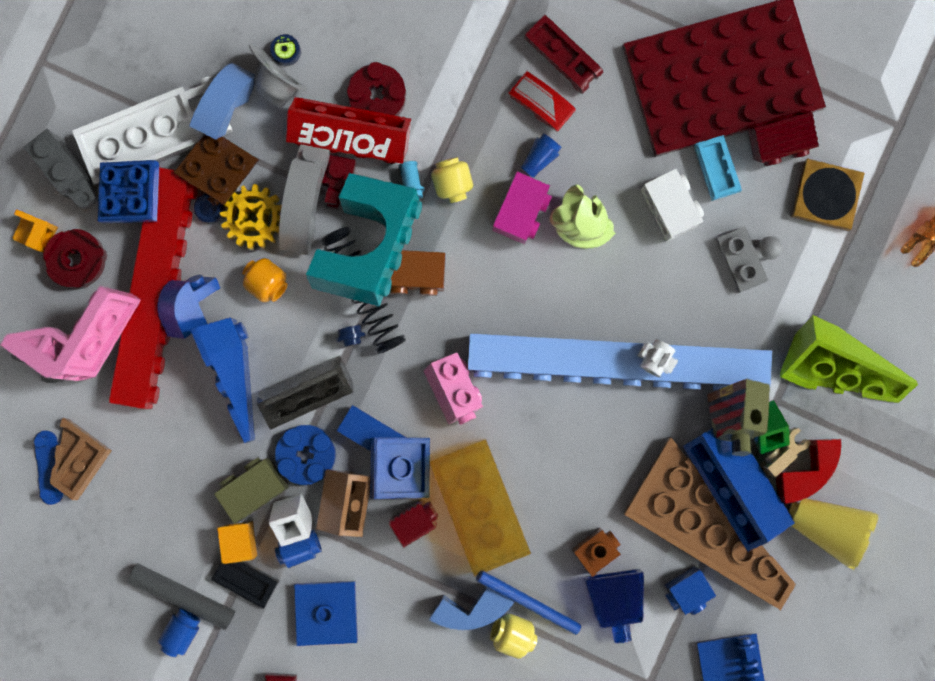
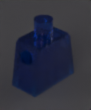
(617, 601)

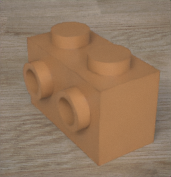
(343, 503)

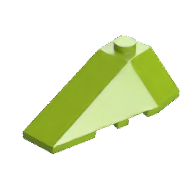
(836, 360)

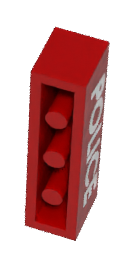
(348, 130)

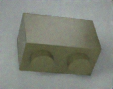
(251, 489)

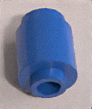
(299, 552)
(179, 633)

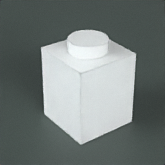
(291, 520)

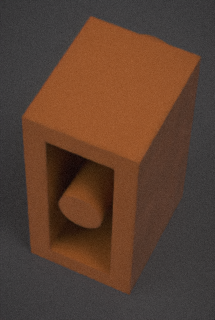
(420, 272)

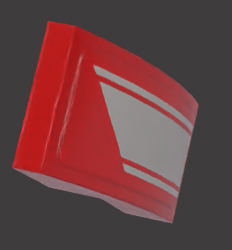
(542, 100)

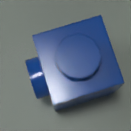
(689, 592)

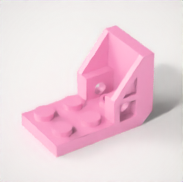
(86, 349)

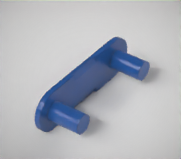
(45, 448)

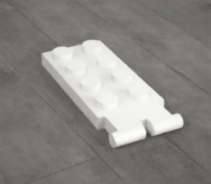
(144, 131)

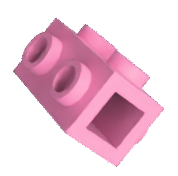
(454, 389)

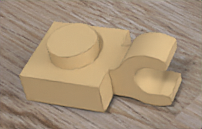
(779, 459)

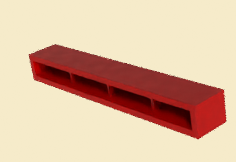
(156, 264)

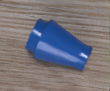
(540, 155)

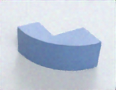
(226, 92)
(484, 611)

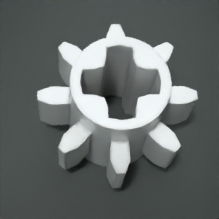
(657, 358)

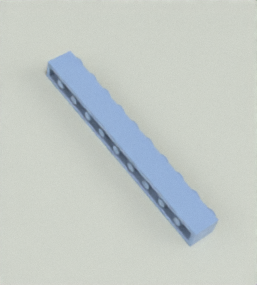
(612, 361)

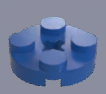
(291, 465)

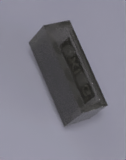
(305, 392)

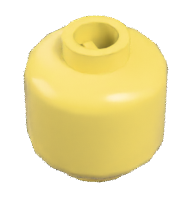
(452, 179)
(513, 636)

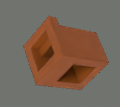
(586, 548)

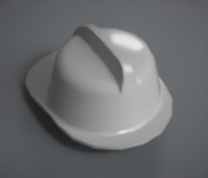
(272, 80)

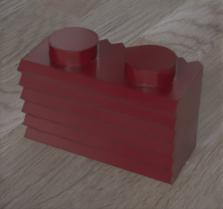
(783, 136)
(414, 522)

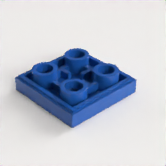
(128, 191)

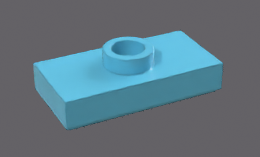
(717, 168)

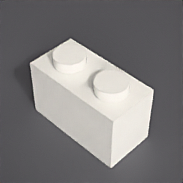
(672, 204)

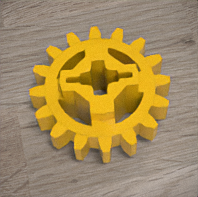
(244, 224)

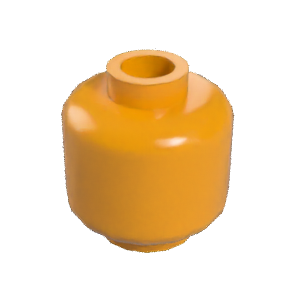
(264, 280)

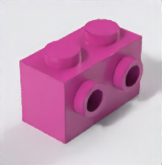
(521, 208)

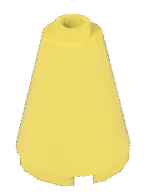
(835, 528)

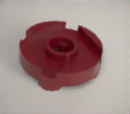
(377, 76)
(58, 264)

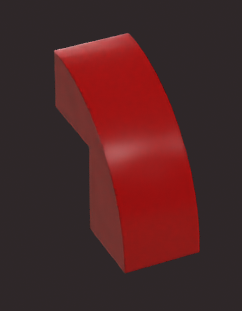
(801, 484)

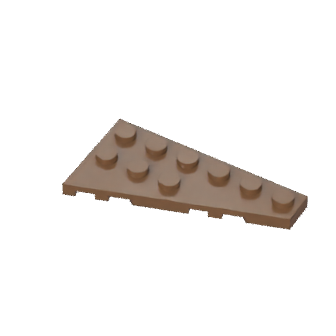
(684, 512)

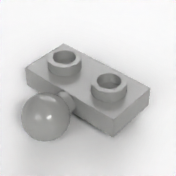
(744, 258)

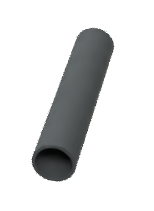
(181, 596)

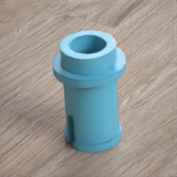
(410, 176)

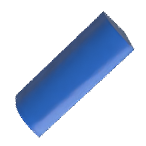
(740, 490)

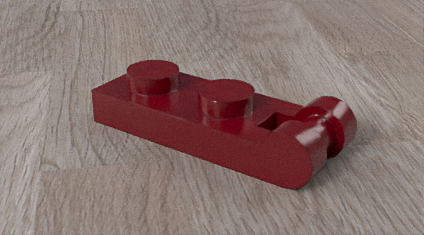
(563, 53)

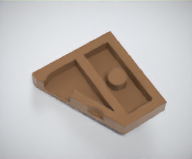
(76, 460)

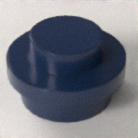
(350, 335)

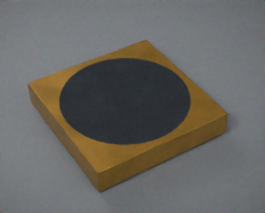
(828, 194)

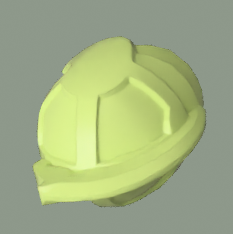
(582, 220)

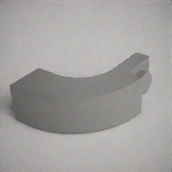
(300, 199)

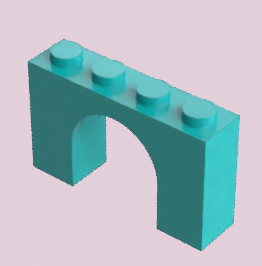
(368, 276)

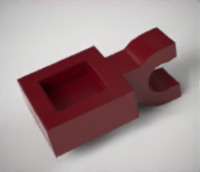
(335, 178)

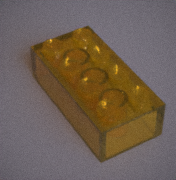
(480, 507)

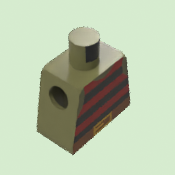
(740, 413)

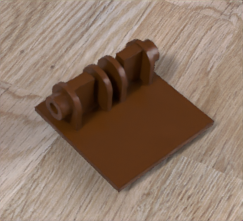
(216, 168)

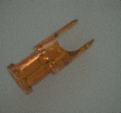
(923, 234)

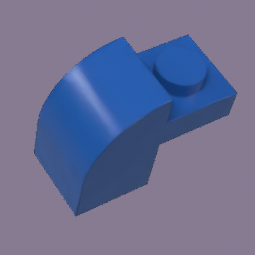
(180, 304)

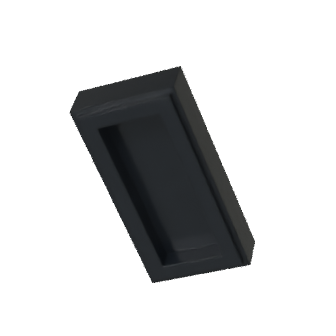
(246, 581)

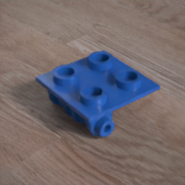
(731, 659)

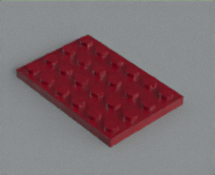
(722, 75)

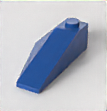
(226, 352)

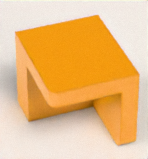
(33, 231)
(237, 542)

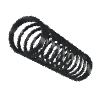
(336, 236)

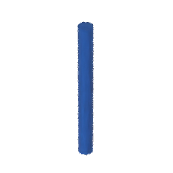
(528, 602)

